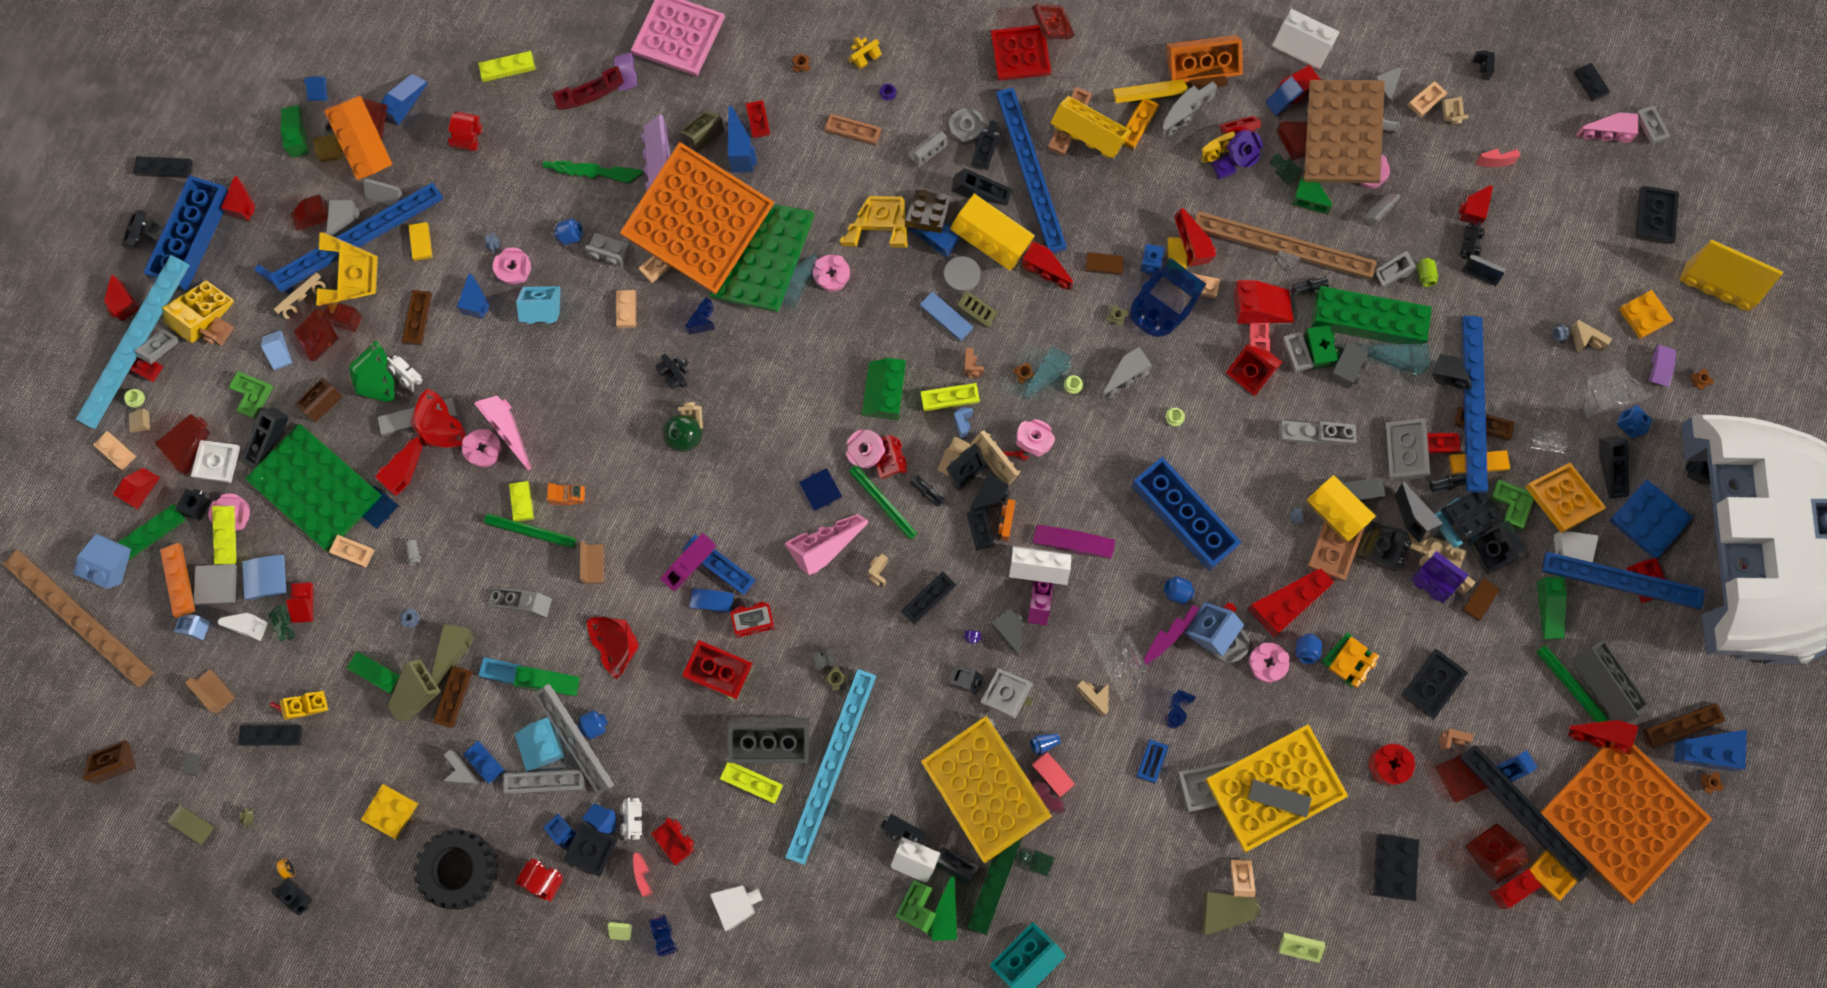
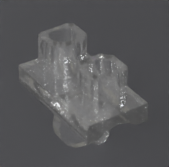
(1549, 440)

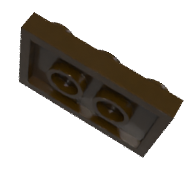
(928, 211)

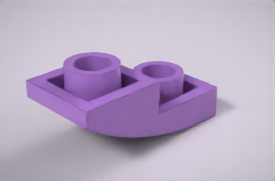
(626, 66)
(1663, 365)

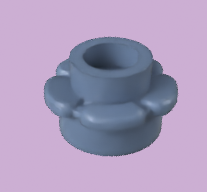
(1560, 333)
(1296, 516)
(414, 618)

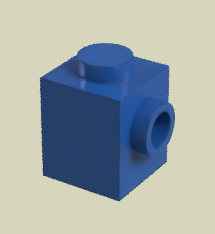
(1151, 259)

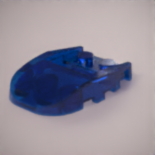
(1154, 315)

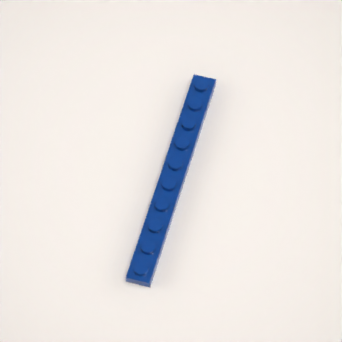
(1031, 170)
(358, 236)
(1474, 405)

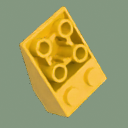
(196, 310)

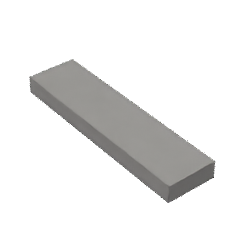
(400, 420)
(543, 781)

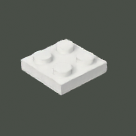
(215, 461)

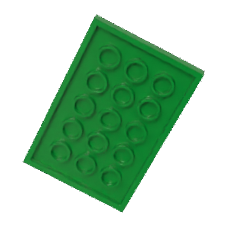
(768, 260)
(313, 487)

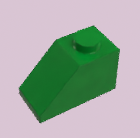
(1312, 197)

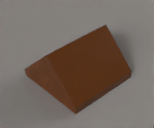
(318, 399)
(109, 763)

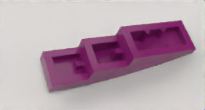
(1074, 541)
(1165, 640)

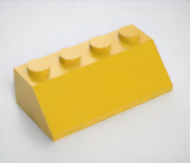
(1090, 127)
(992, 232)

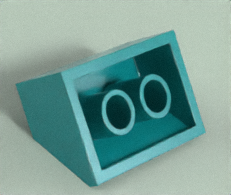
(1028, 959)

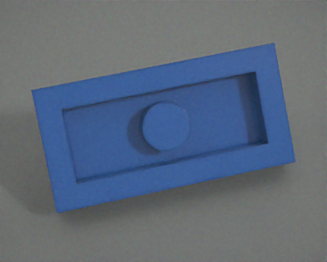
(483, 762)

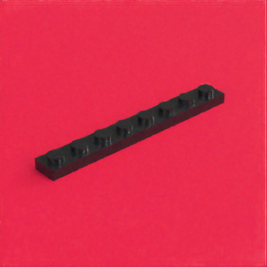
(1526, 813)

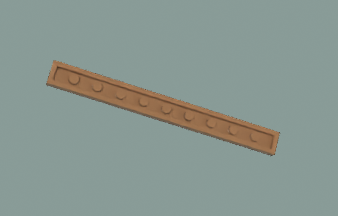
(1275, 242)
(78, 618)

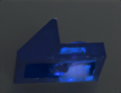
(698, 321)

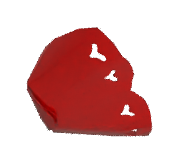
(434, 424)
(616, 642)

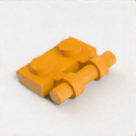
(1347, 660)

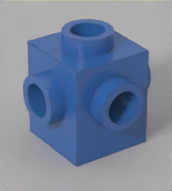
(1634, 421)

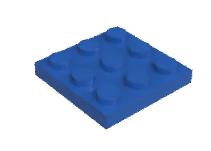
(1650, 519)

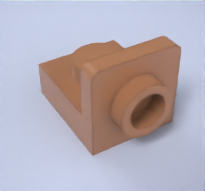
(217, 331)
(970, 367)
(1458, 737)

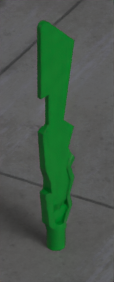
(591, 170)

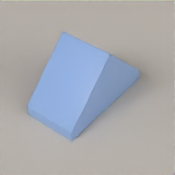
(276, 350)
(192, 626)

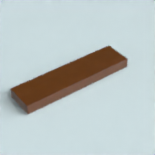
(1684, 725)

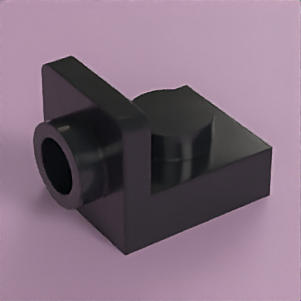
(1486, 61)
(966, 679)

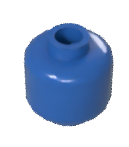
(568, 231)
(1179, 590)
(1308, 649)
(592, 724)

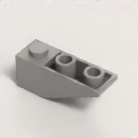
(1131, 367)
(520, 601)

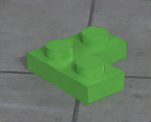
(255, 394)
(1518, 502)
(912, 907)

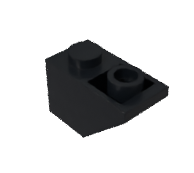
(1451, 372)

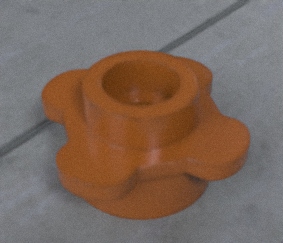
(801, 58)
(1026, 367)
(1700, 384)
(1706, 782)

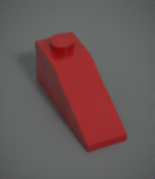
(1194, 240)

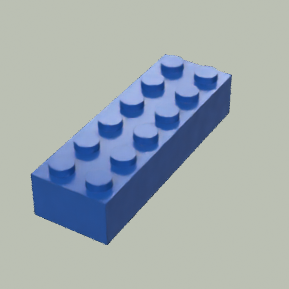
(189, 228)
(1185, 514)

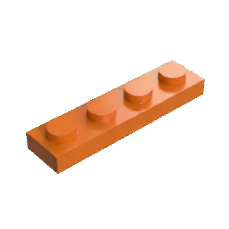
(177, 580)

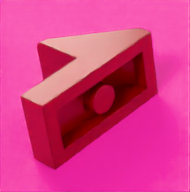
(301, 602)

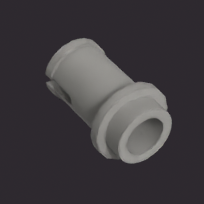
(1391, 126)
(412, 553)

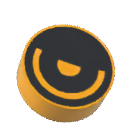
(285, 868)

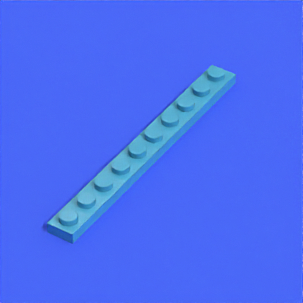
(134, 337)
(830, 767)

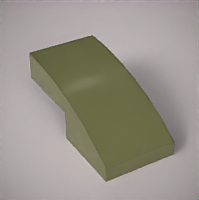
(190, 824)

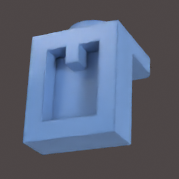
(962, 425)

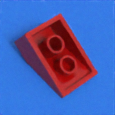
(1261, 303)
(717, 670)

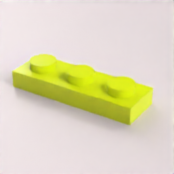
(506, 66)
(950, 397)
(224, 534)
(751, 782)

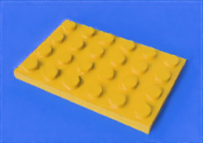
(1288, 763)
(986, 789)

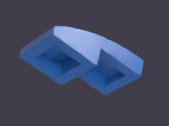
(1283, 96)
(711, 600)

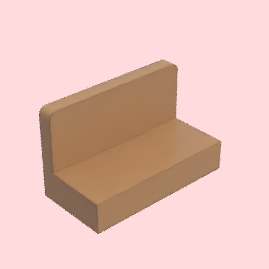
(591, 563)
(211, 691)

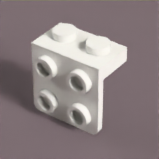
(915, 860)

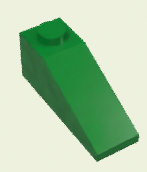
(293, 131)
(1552, 606)
(373, 672)
(535, 679)
(944, 924)

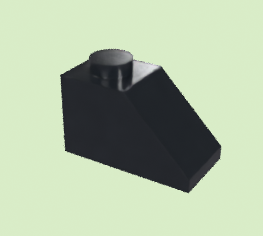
(990, 494)

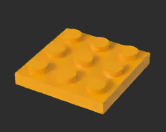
(1565, 497)

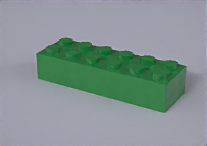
(1371, 316)

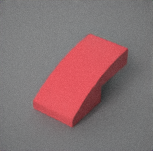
(1495, 159)
(1259, 335)
(1053, 774)
(640, 869)

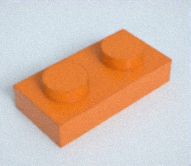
(1004, 528)

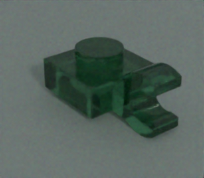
(1286, 169)
(279, 620)
(1039, 861)

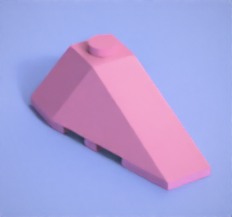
(503, 422)
(818, 549)

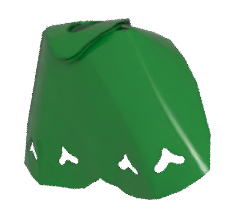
(369, 373)

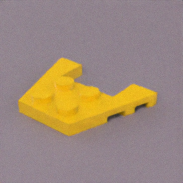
(879, 214)
(355, 272)

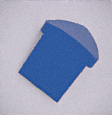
(316, 88)
(601, 819)

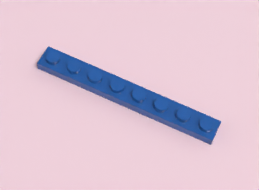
(1623, 580)

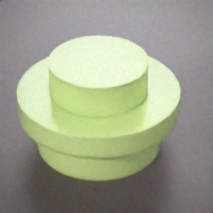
(1073, 384)
(134, 398)
(1175, 417)

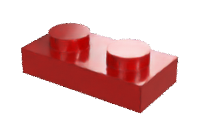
(758, 119)
(1249, 123)
(146, 370)
(1443, 442)

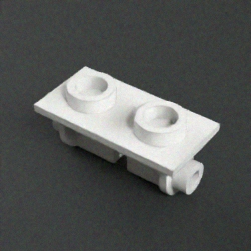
(397, 368)
(629, 811)

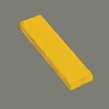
(1149, 91)

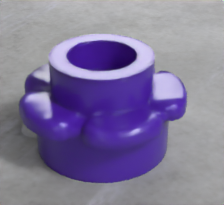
(887, 88)
(972, 636)

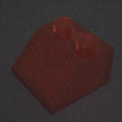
(1498, 853)

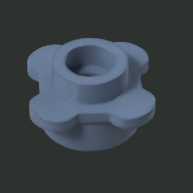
(492, 242)

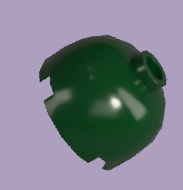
(682, 433)

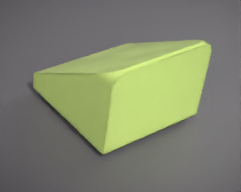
(619, 931)

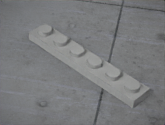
(573, 739)

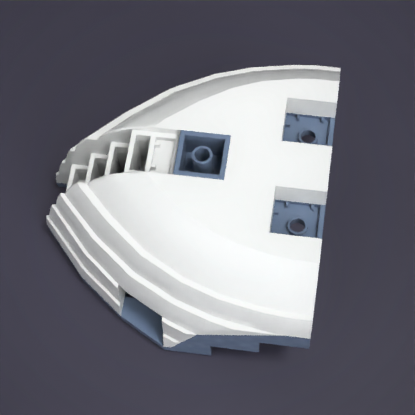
(1773, 525)

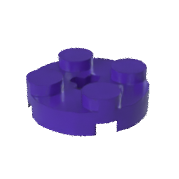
(1237, 145)

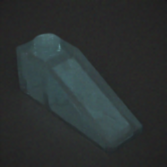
(799, 281)
(1404, 357)
(1050, 370)

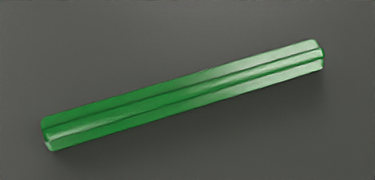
(883, 502)
(530, 531)
(1571, 684)

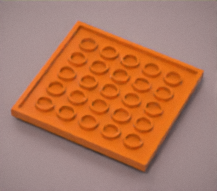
(697, 218)
(1626, 819)

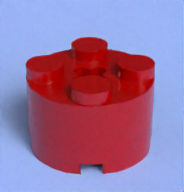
(464, 131)
(1401, 759)
(539, 881)

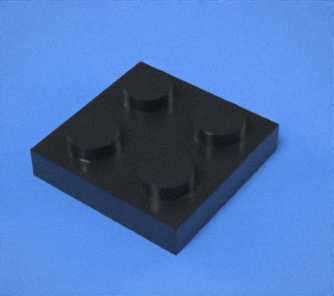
(966, 466)
(590, 849)

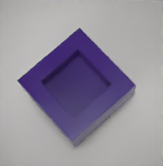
(1223, 167)

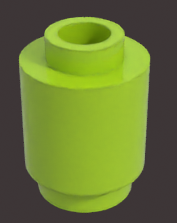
(1427, 272)

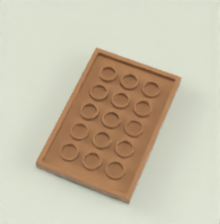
(1344, 131)

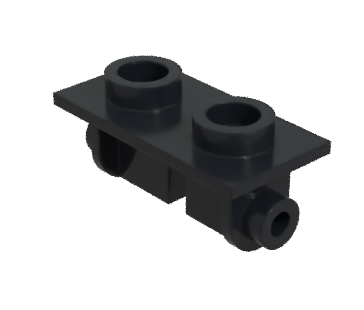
(1474, 234)

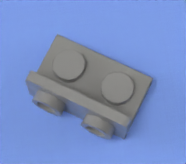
(928, 148)
(607, 249)

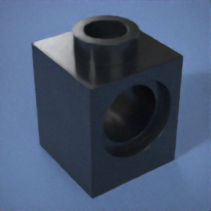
(196, 511)

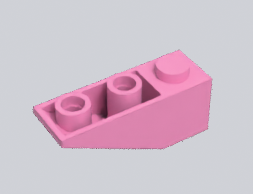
(1617, 127)

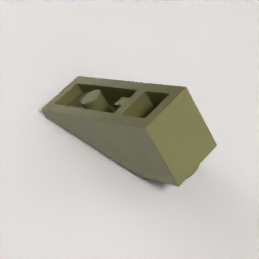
(451, 648)

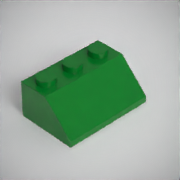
(884, 388)

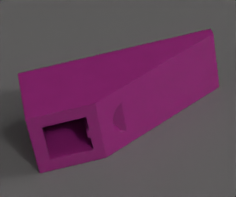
(688, 562)
(1040, 603)

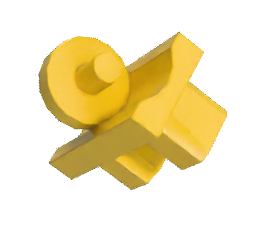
(871, 48)

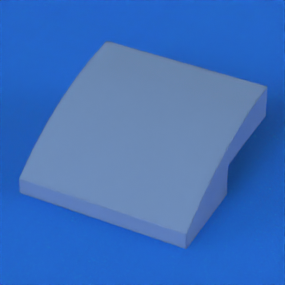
(264, 577)

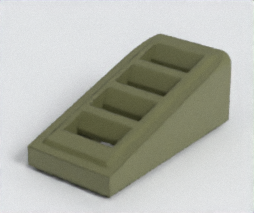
(973, 314)

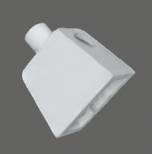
(1576, 545)
(735, 905)

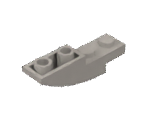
(1185, 106)
(1317, 434)

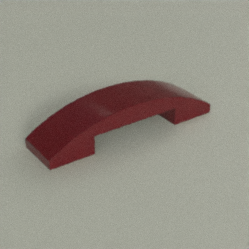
(590, 91)

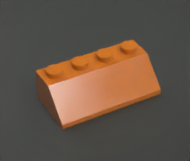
(1204, 55)
(358, 137)

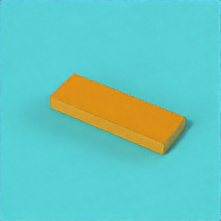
(1140, 121)
(1495, 462)

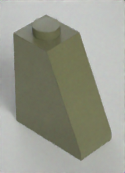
(412, 691)
(1226, 911)

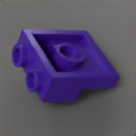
(1439, 577)

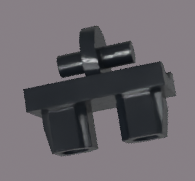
(676, 378)
(292, 896)

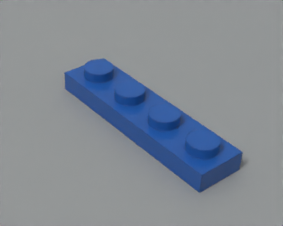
(726, 570)

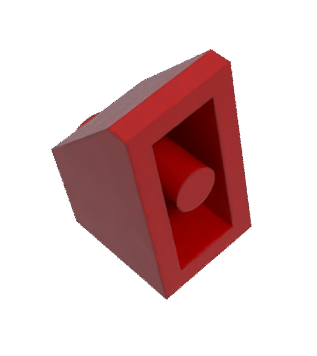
(238, 201)
(1476, 206)
(119, 300)
(136, 487)

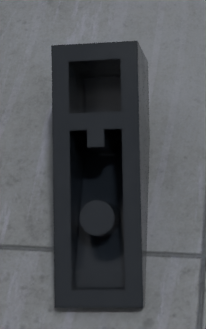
(969, 183)
(264, 435)
(1615, 465)

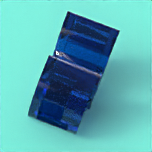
(1178, 716)
(662, 935)

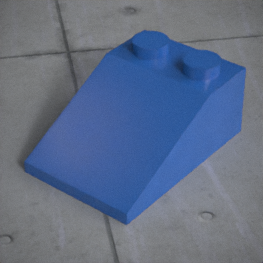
(740, 151)

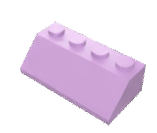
(657, 147)

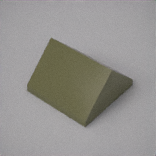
(702, 129)

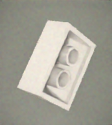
(1305, 39)
(1040, 565)

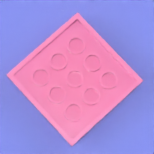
(678, 34)

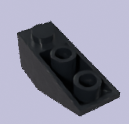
(1416, 515)

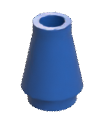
(1043, 743)

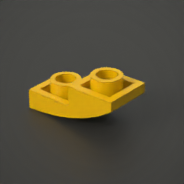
(1214, 148)
(303, 705)

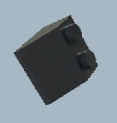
(1497, 547)

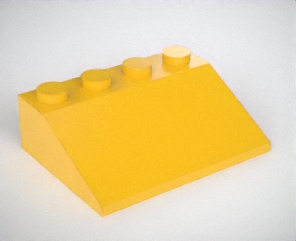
(1730, 275)

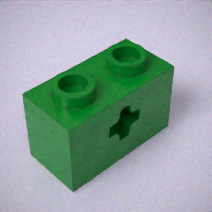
(1325, 337)

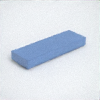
(946, 316)

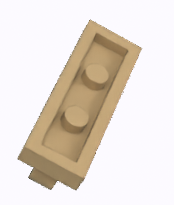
(299, 294)
(996, 458)
(1454, 555)

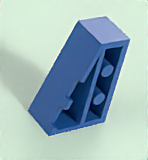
(1716, 751)

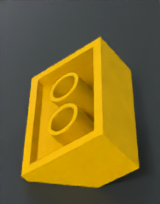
(1340, 509)

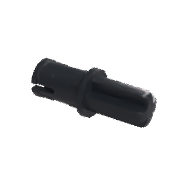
(1309, 286)
(1447, 483)
(927, 491)

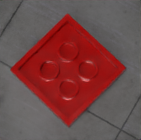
(1020, 53)

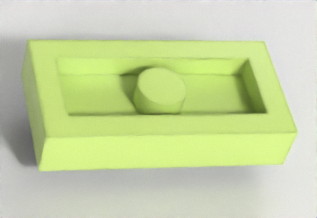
(1301, 947)

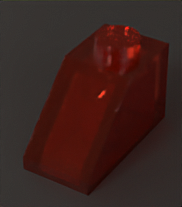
(310, 212)
(343, 316)

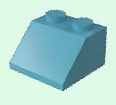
(538, 304)
(539, 744)

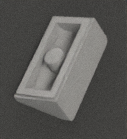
(382, 192)
(1381, 209)

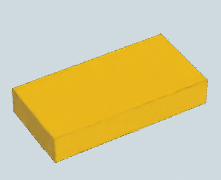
(420, 241)
(1176, 251)

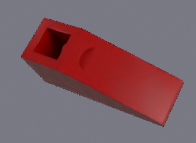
(1044, 263)
(400, 469)
(1607, 734)

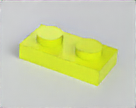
(521, 501)

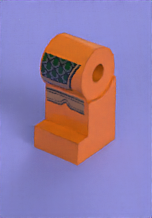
(565, 494)

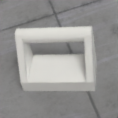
(245, 624)

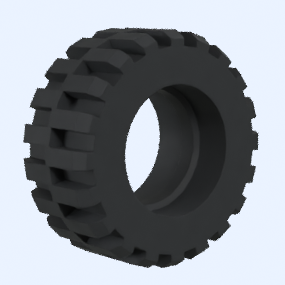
(429, 869)

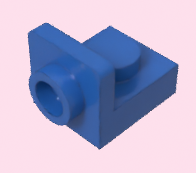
(560, 831)

